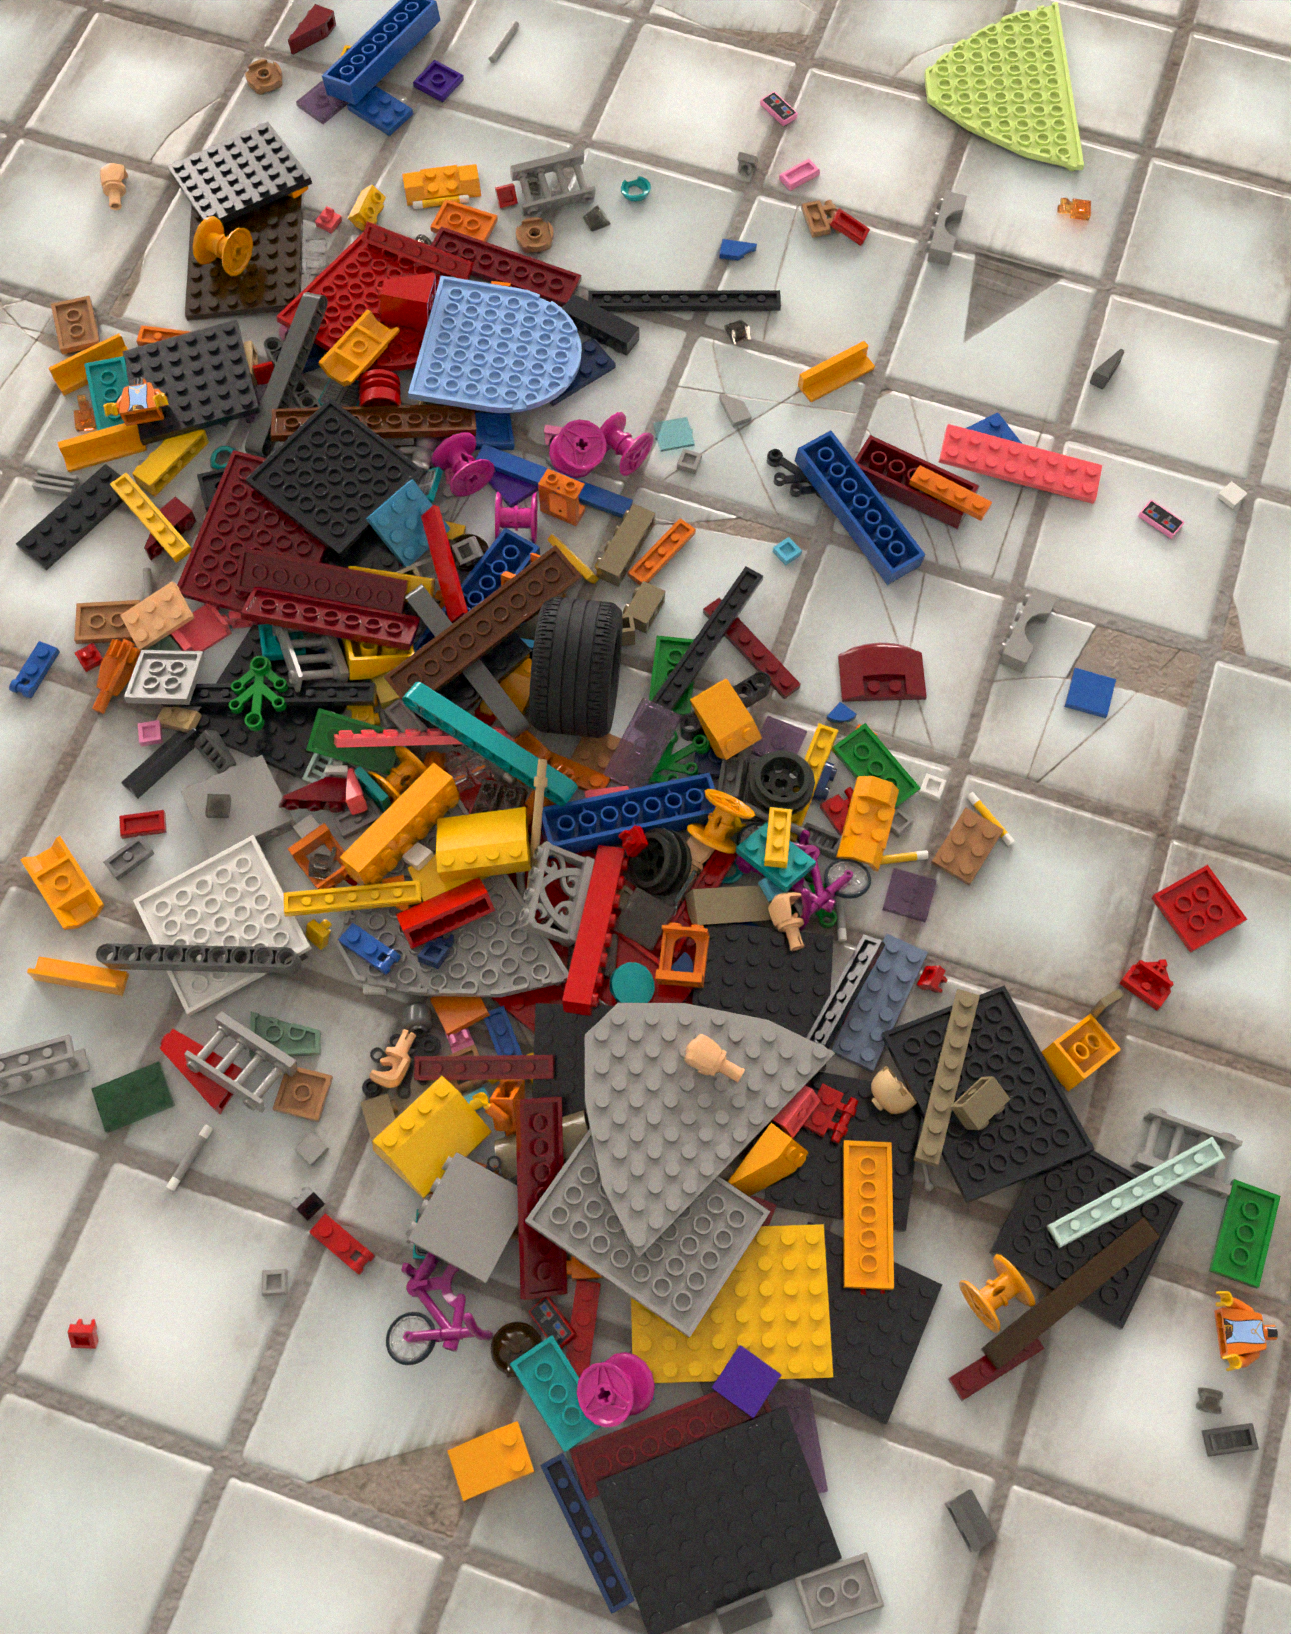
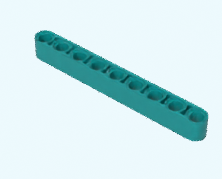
(486, 741)

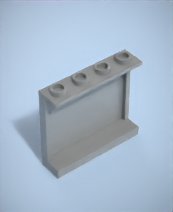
(252, 808)
(467, 1217)

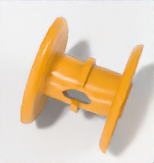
(211, 243)
(407, 771)
(720, 821)
(997, 1293)

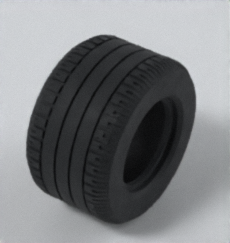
(576, 667)

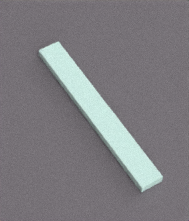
(1135, 1192)

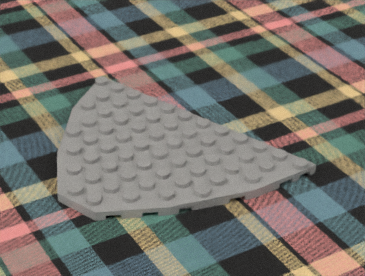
(487, 954)
(666, 1127)

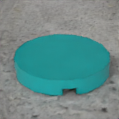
(632, 984)

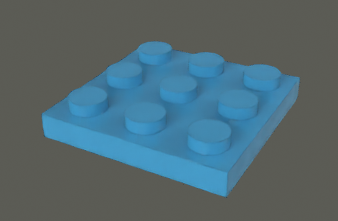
(400, 523)

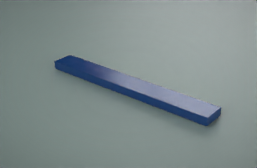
(532, 474)

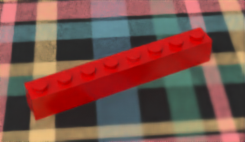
(594, 931)

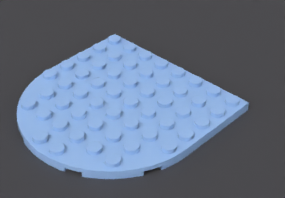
(494, 349)

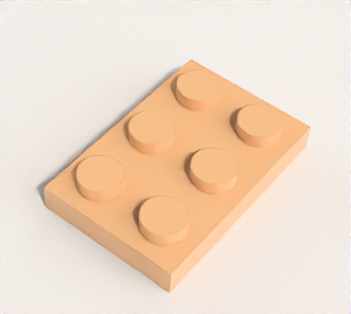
(157, 616)

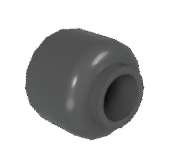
(417, 1019)

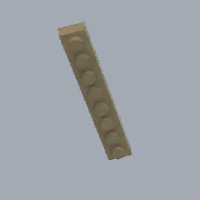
(946, 1078)

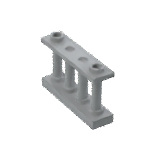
(556, 164)
(332, 656)
(244, 1039)
(40, 1064)
(1146, 1159)

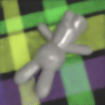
(422, 451)

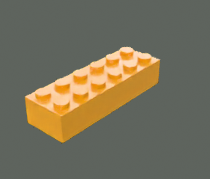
(401, 826)

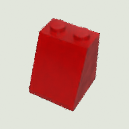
(407, 300)

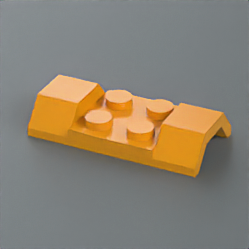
(441, 183)
(357, 349)
(868, 821)
(64, 885)

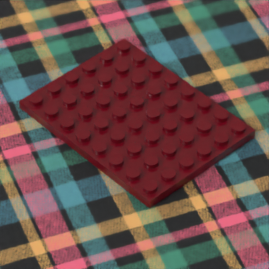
(238, 520)

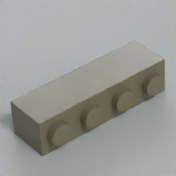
(625, 545)

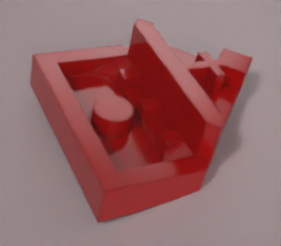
(1149, 982)

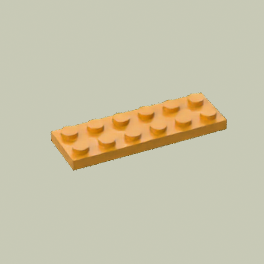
(868, 1215)

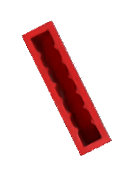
(445, 912)

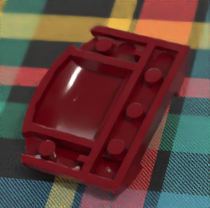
(881, 673)

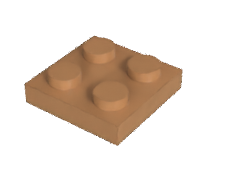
(303, 1094)

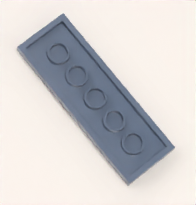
(879, 1003)

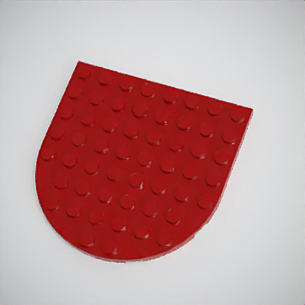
(351, 289)

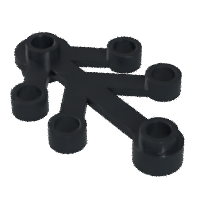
(799, 476)
(420, 1050)

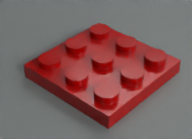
(1199, 908)

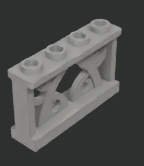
(536, 892)

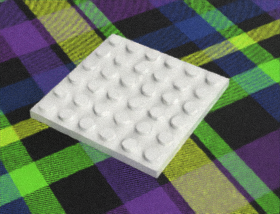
(221, 903)

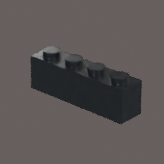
(602, 325)

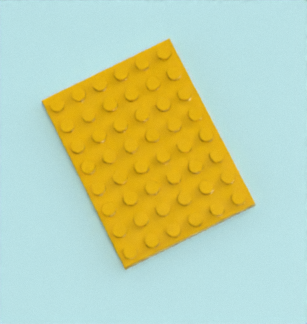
(768, 1305)

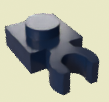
(436, 952)

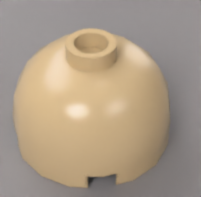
(890, 1093)

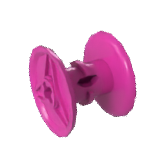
(577, 448)
(632, 450)
(468, 476)
(516, 517)
(615, 1389)

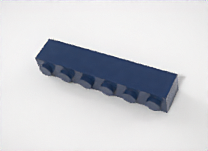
(587, 1533)

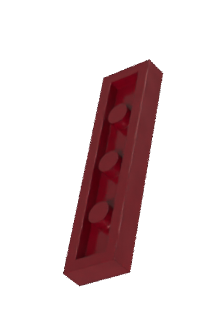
(983, 1372)

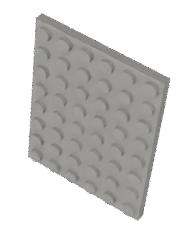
(679, 1270)

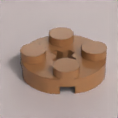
(264, 84)
(534, 243)

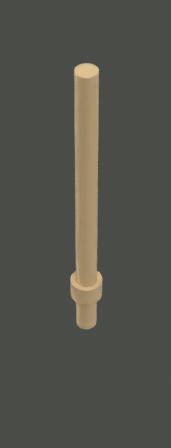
(540, 782)

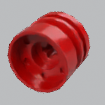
(379, 388)

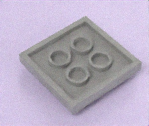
(164, 677)

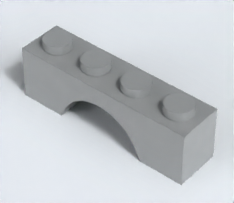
(942, 243)
(462, 552)
(1036, 610)

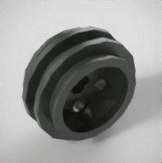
(780, 797)
(662, 864)

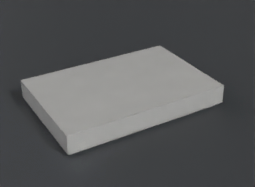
(838, 1591)

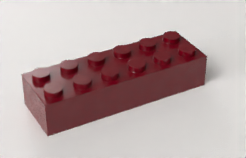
(890, 474)

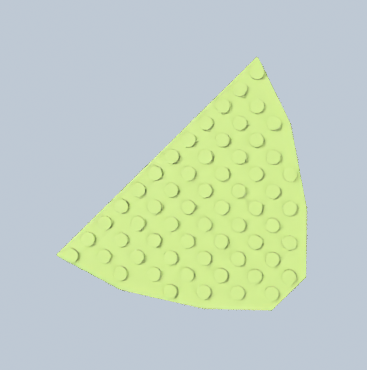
(1012, 87)

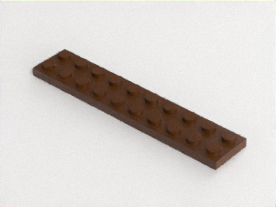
(387, 421)
(486, 624)

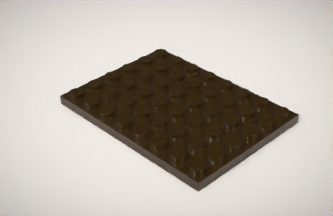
(271, 275)

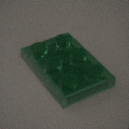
(132, 1097)

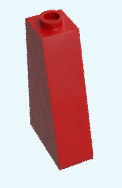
(175, 1045)

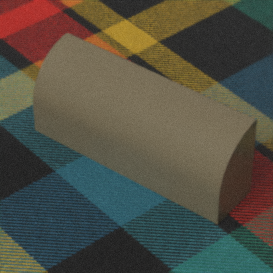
(727, 905)
(574, 1129)

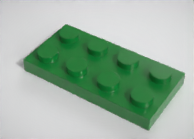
(667, 655)
(322, 742)
(867, 756)
(1245, 1234)

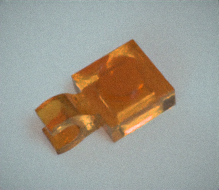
(1076, 208)
(84, 417)

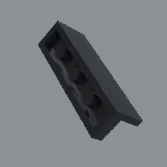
(160, 762)

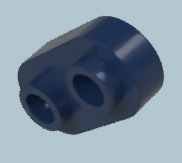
(828, 774)

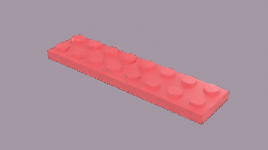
(1020, 463)
(391, 737)

